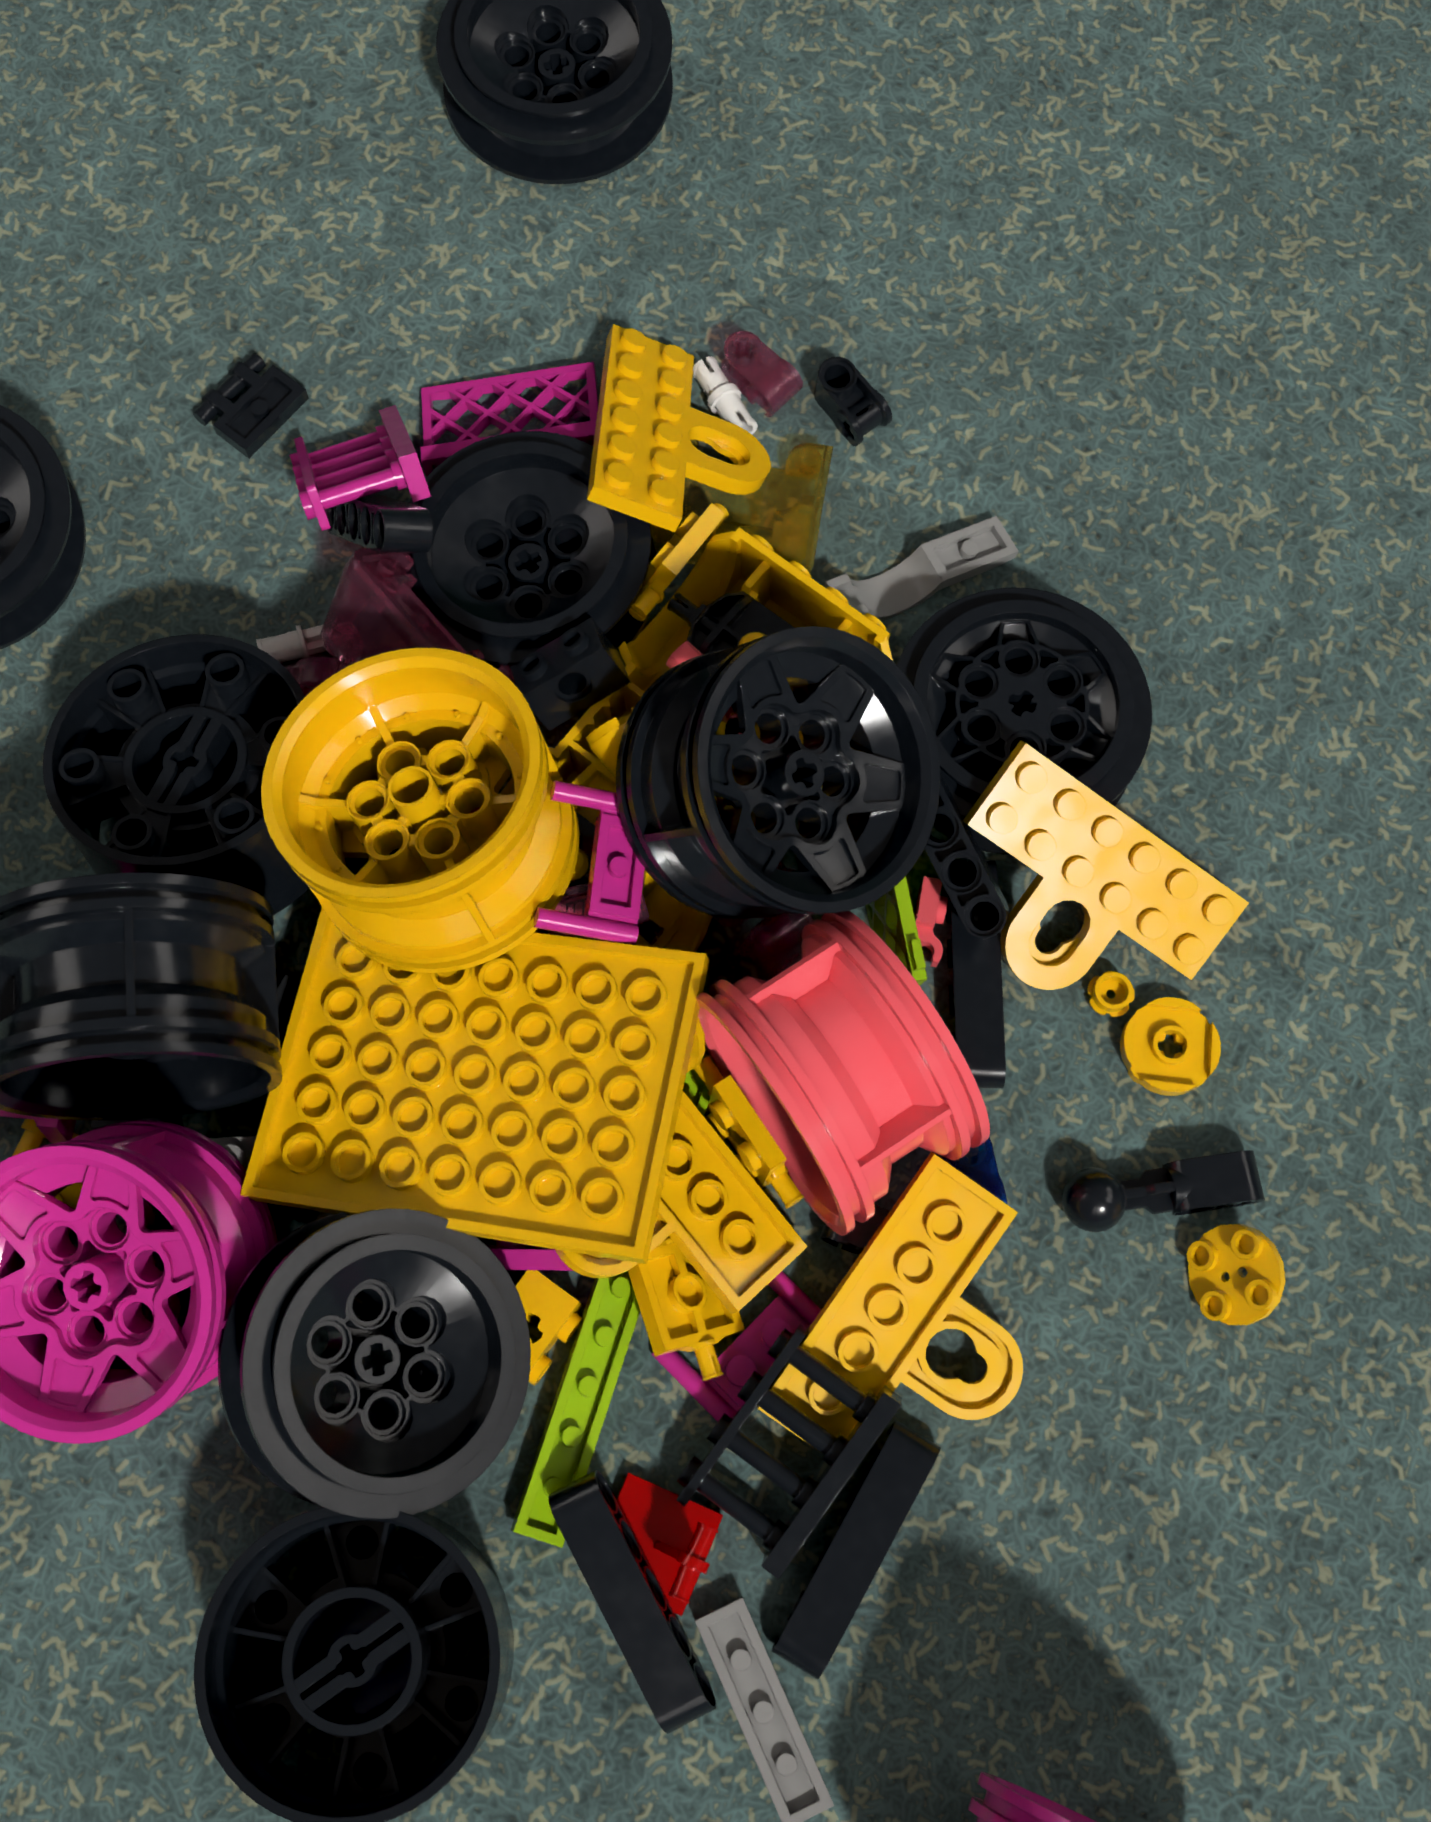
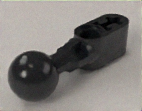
(1098, 1200)

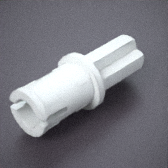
(293, 644)

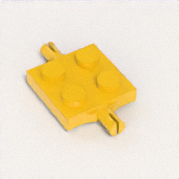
(675, 556)
(739, 1123)
(681, 1308)

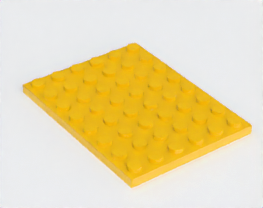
(493, 1094)

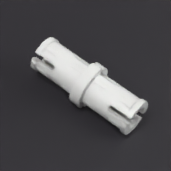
(723, 396)

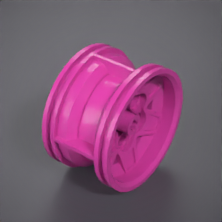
(51, 1354)

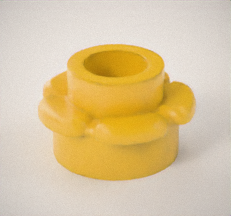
(1113, 982)

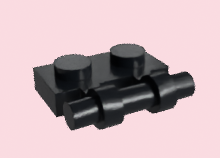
(258, 412)

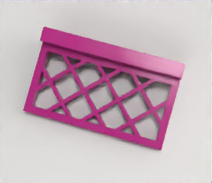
(509, 389)

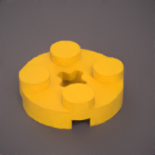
(1189, 1029)

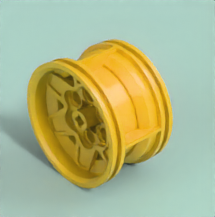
(460, 880)

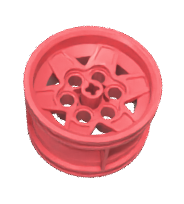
(844, 1067)

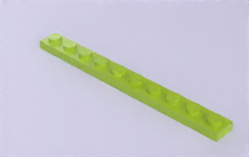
(585, 1388)

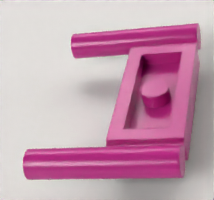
(614, 874)
(747, 1352)

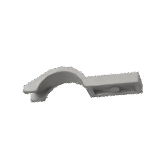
(930, 569)

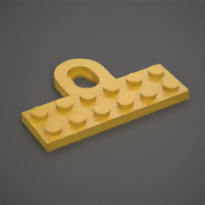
(646, 435)
(1106, 864)
(713, 1218)
(904, 1294)

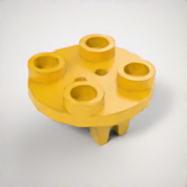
(1241, 1298)

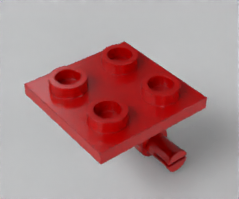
(670, 1536)

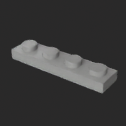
(764, 1712)

